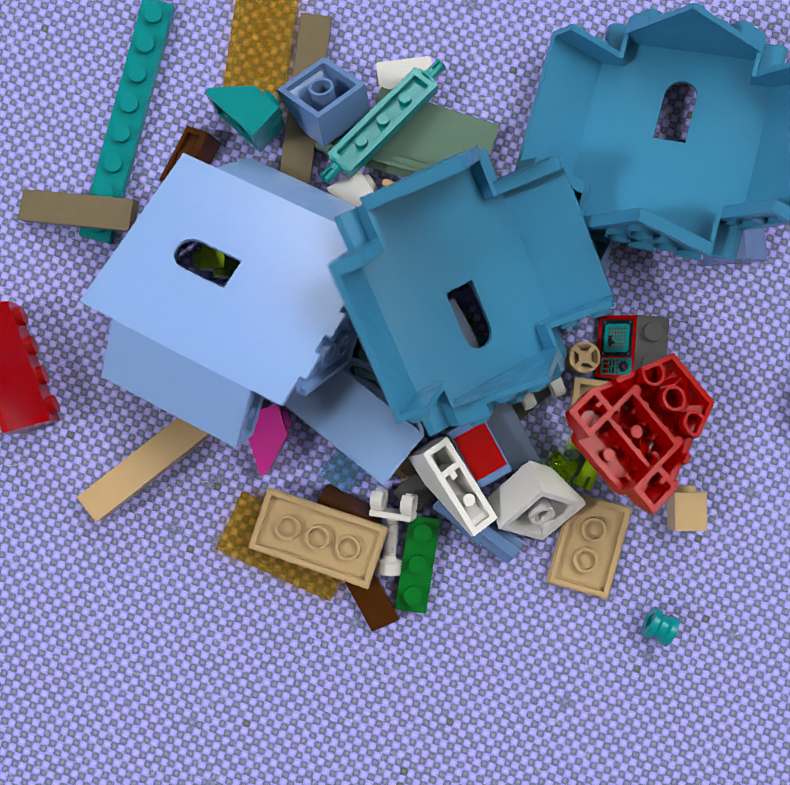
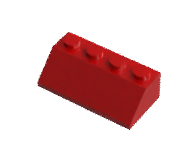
(23, 382)

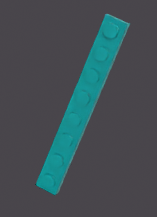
(131, 106)

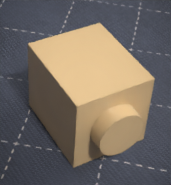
(687, 509)

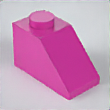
(270, 436)

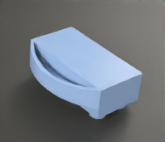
(358, 421)

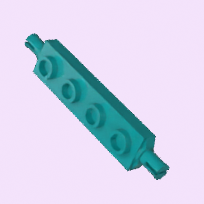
(383, 122)

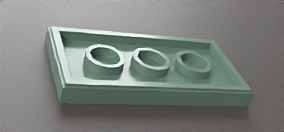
(438, 134)

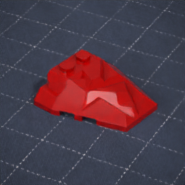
(641, 429)

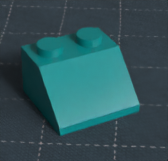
(249, 112)

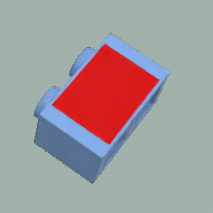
(479, 452)

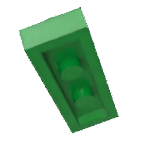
(417, 564)

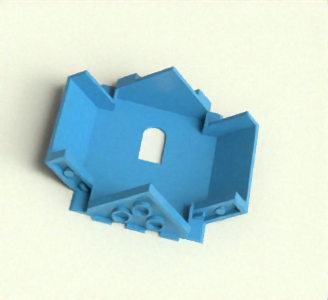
(601, 115)
(456, 224)

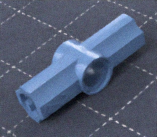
(498, 541)

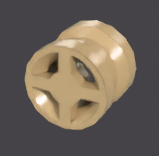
(586, 353)

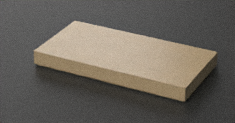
(318, 537)

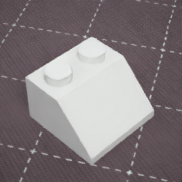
(534, 501)

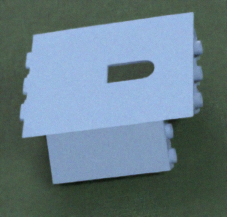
(215, 348)

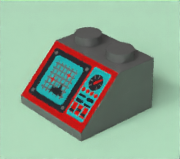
(629, 343)

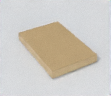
(589, 547)

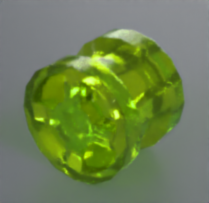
(562, 466)

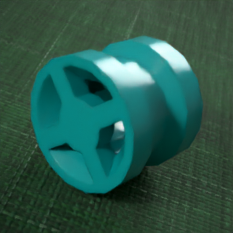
(660, 626)

